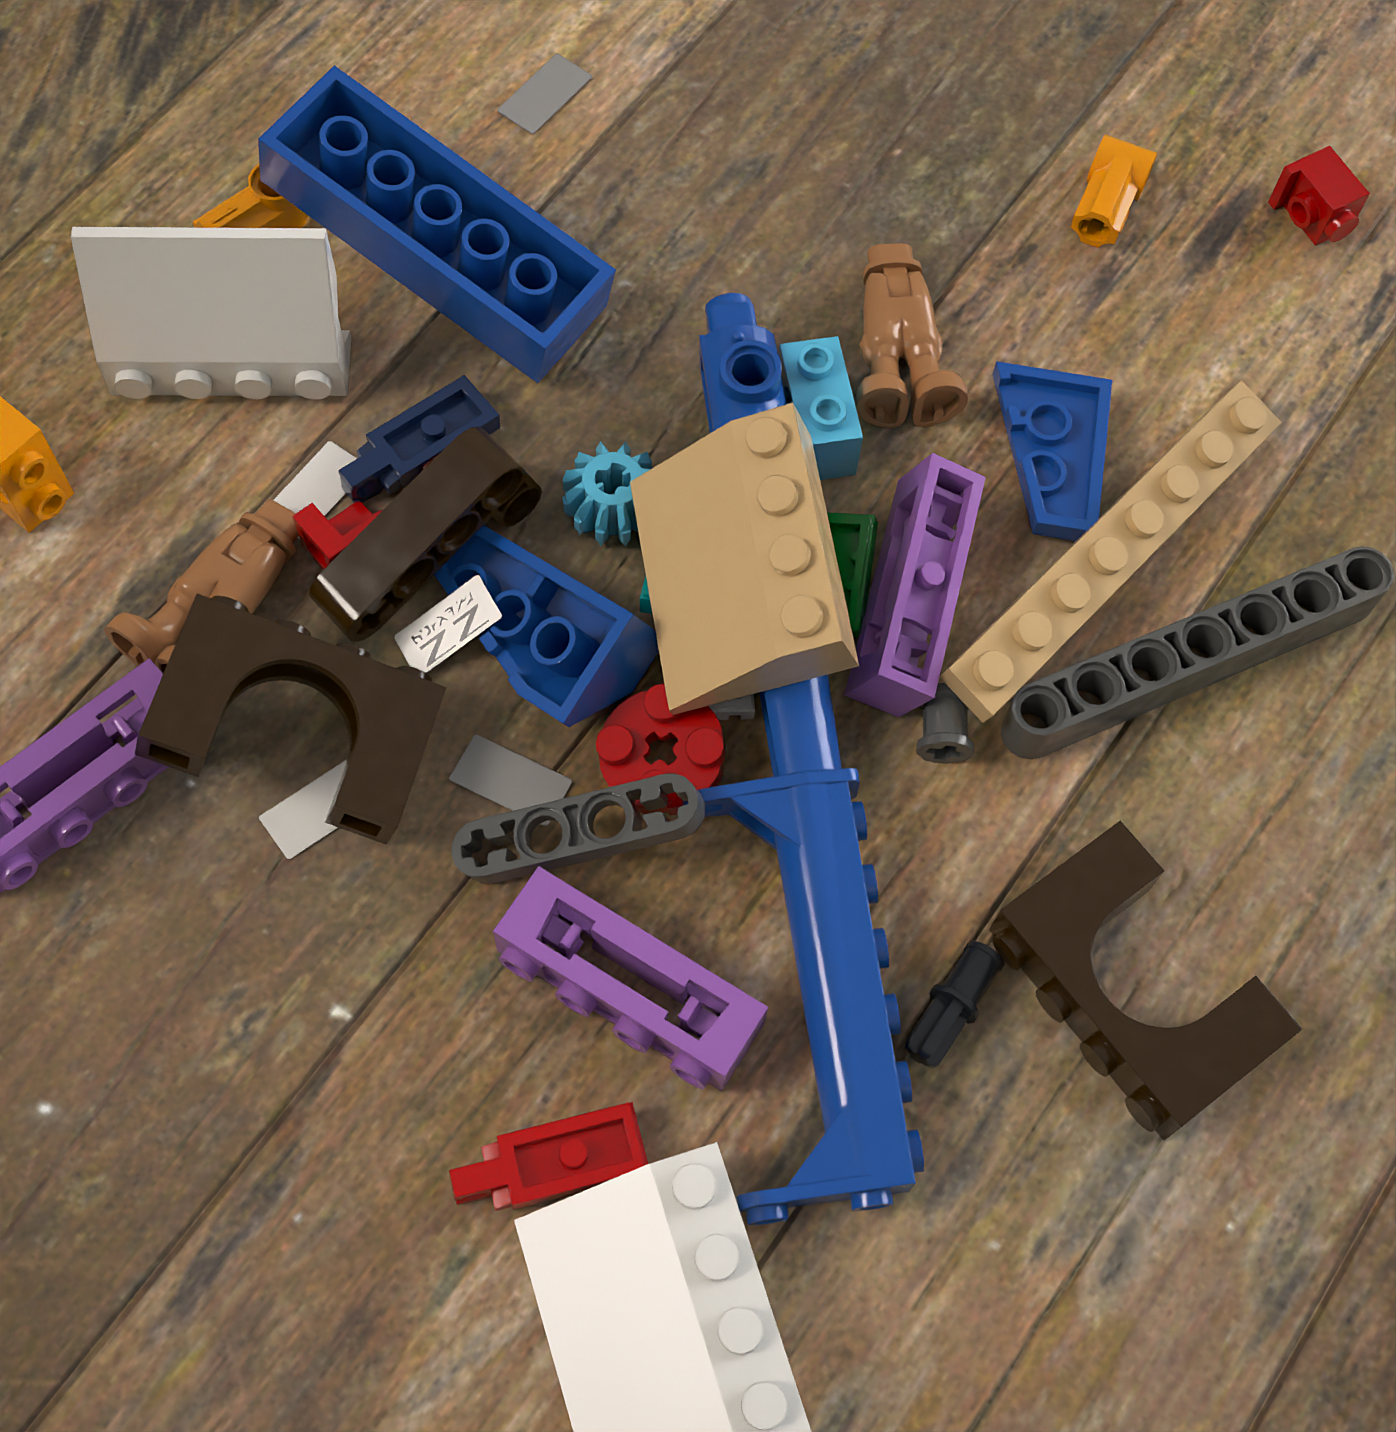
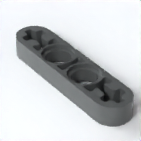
(578, 837)

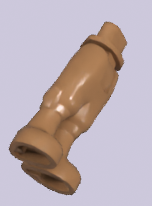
(903, 326)
(234, 565)

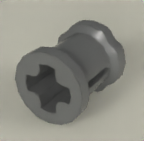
(945, 729)

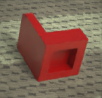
(328, 538)

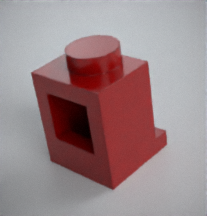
(1320, 196)

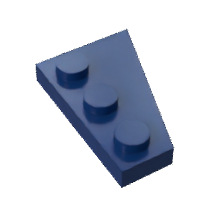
(1057, 444)

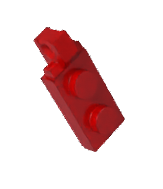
(553, 1159)

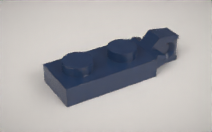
(413, 438)

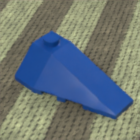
(555, 635)

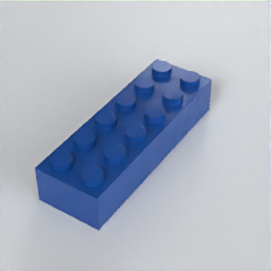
(435, 223)

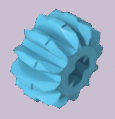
(591, 488)

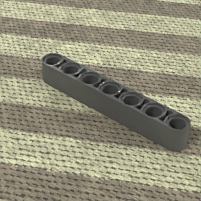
(1178, 671)

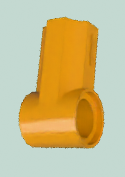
(1113, 184)
(253, 208)

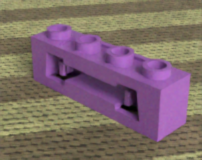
(915, 586)
(75, 776)
(638, 1022)

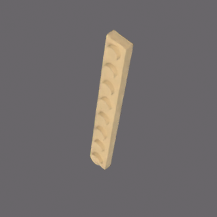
(1108, 553)

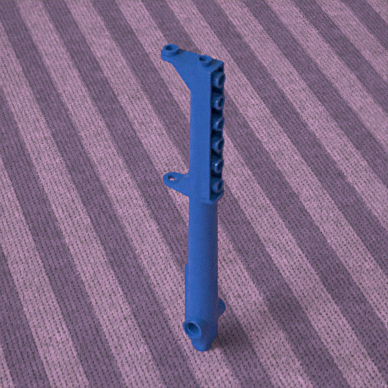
(826, 889)

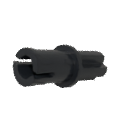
(953, 1004)

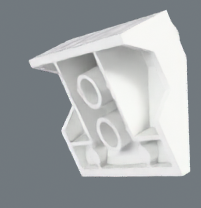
(213, 311)
(659, 1305)

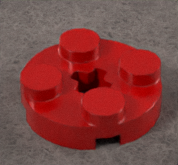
(646, 718)

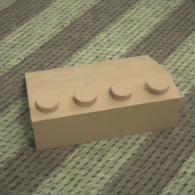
(742, 563)

